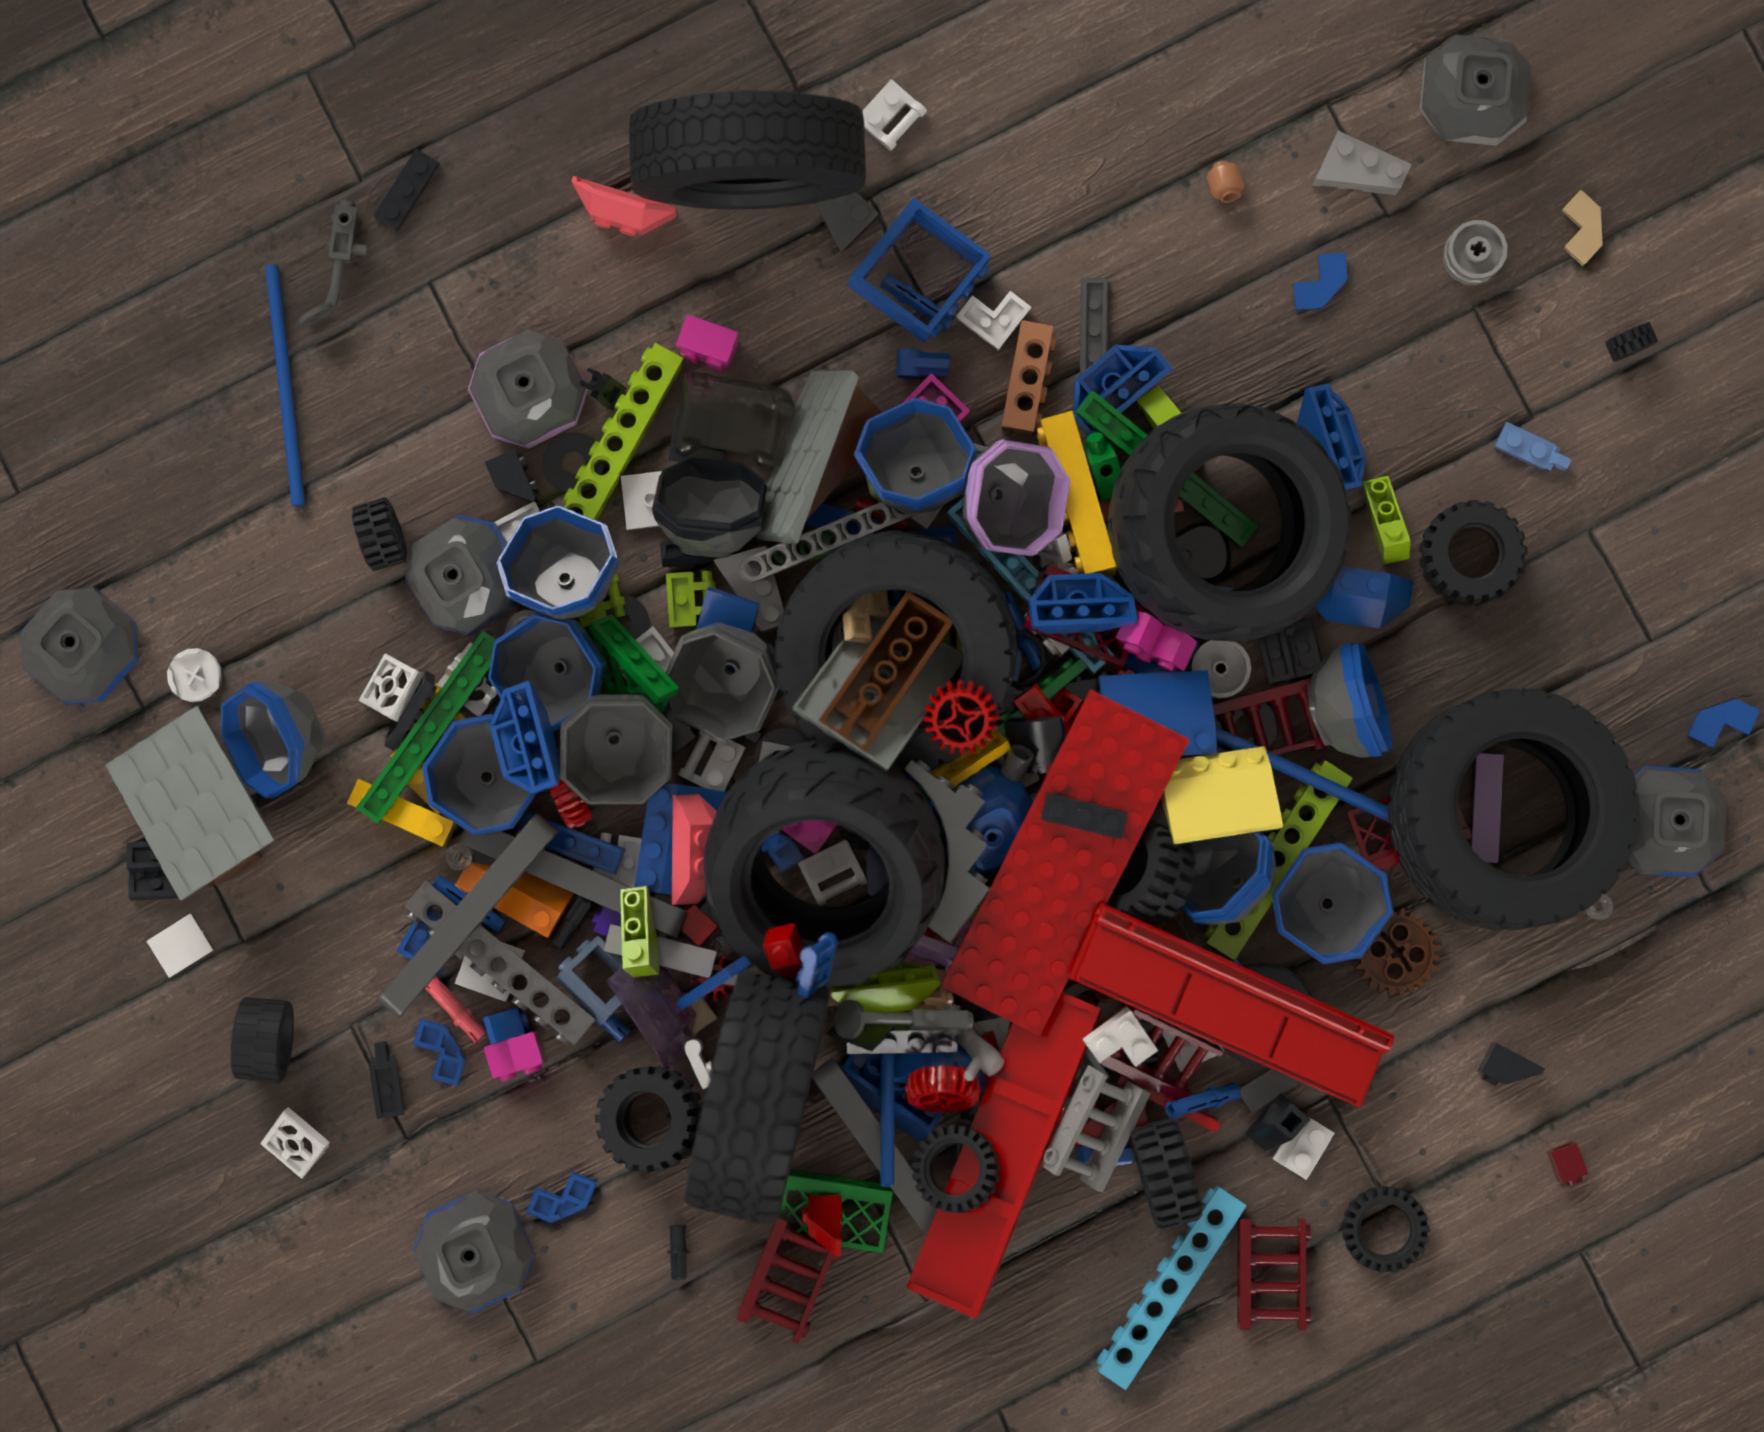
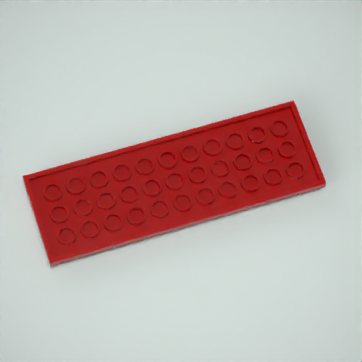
(1058, 874)

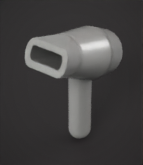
(982, 1054)

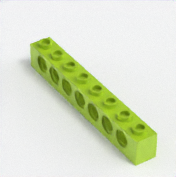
(653, 357)
(1306, 831)

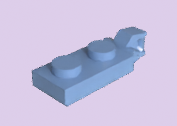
(1531, 448)

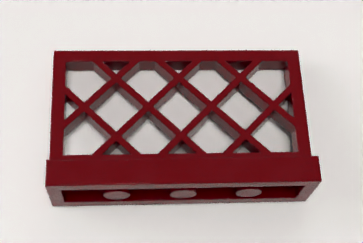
(1079, 644)
(1387, 857)

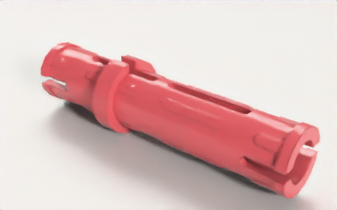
(461, 1016)

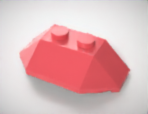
(622, 209)
(690, 832)

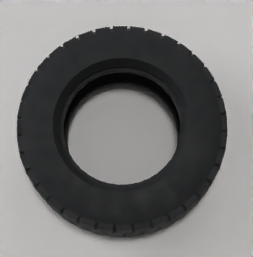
(747, 149)

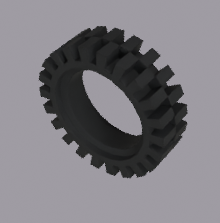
(924, 1169)
(1416, 1240)

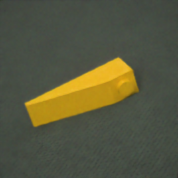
(411, 817)

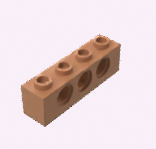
(1029, 335)

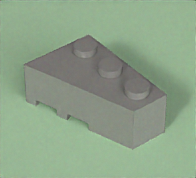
(1360, 167)
(762, 591)

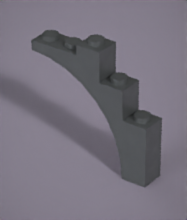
(955, 809)

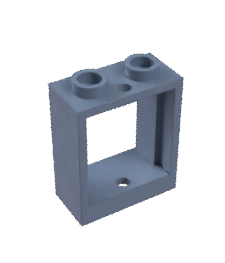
(580, 990)

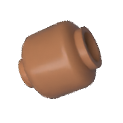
(1225, 181)

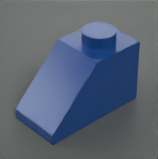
(506, 1025)

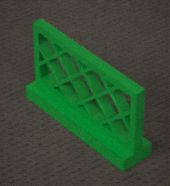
(635, 661)
(848, 1189)

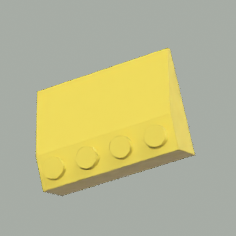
(1221, 796)

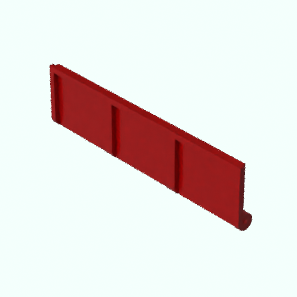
(1230, 1005)
(1019, 1119)

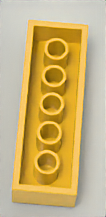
(1082, 513)

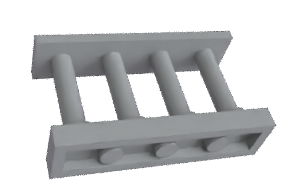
(1113, 1138)

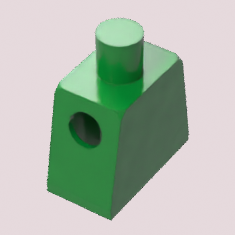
(1100, 459)

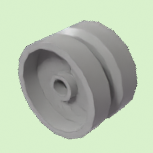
(1486, 241)
(1232, 658)

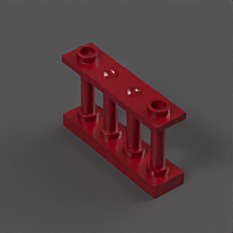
(1277, 697)
(1157, 1077)
(1249, 1259)
(762, 1282)

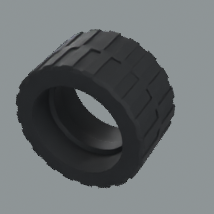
(262, 1039)

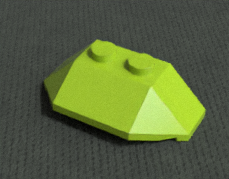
(892, 989)

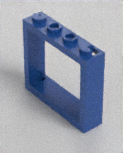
(947, 234)

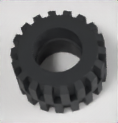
(379, 534)

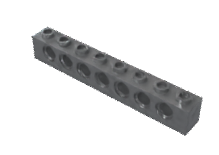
(579, 1020)

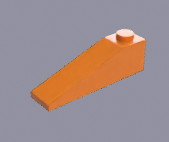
(528, 901)

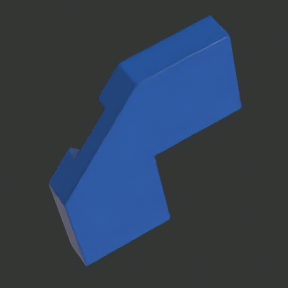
(1316, 294)
(1710, 721)
(782, 851)
(450, 1058)
(554, 1207)

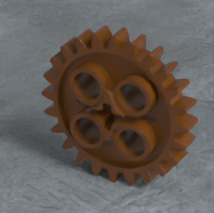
(1415, 936)

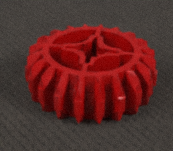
(950, 722)
(571, 806)
(942, 1089)

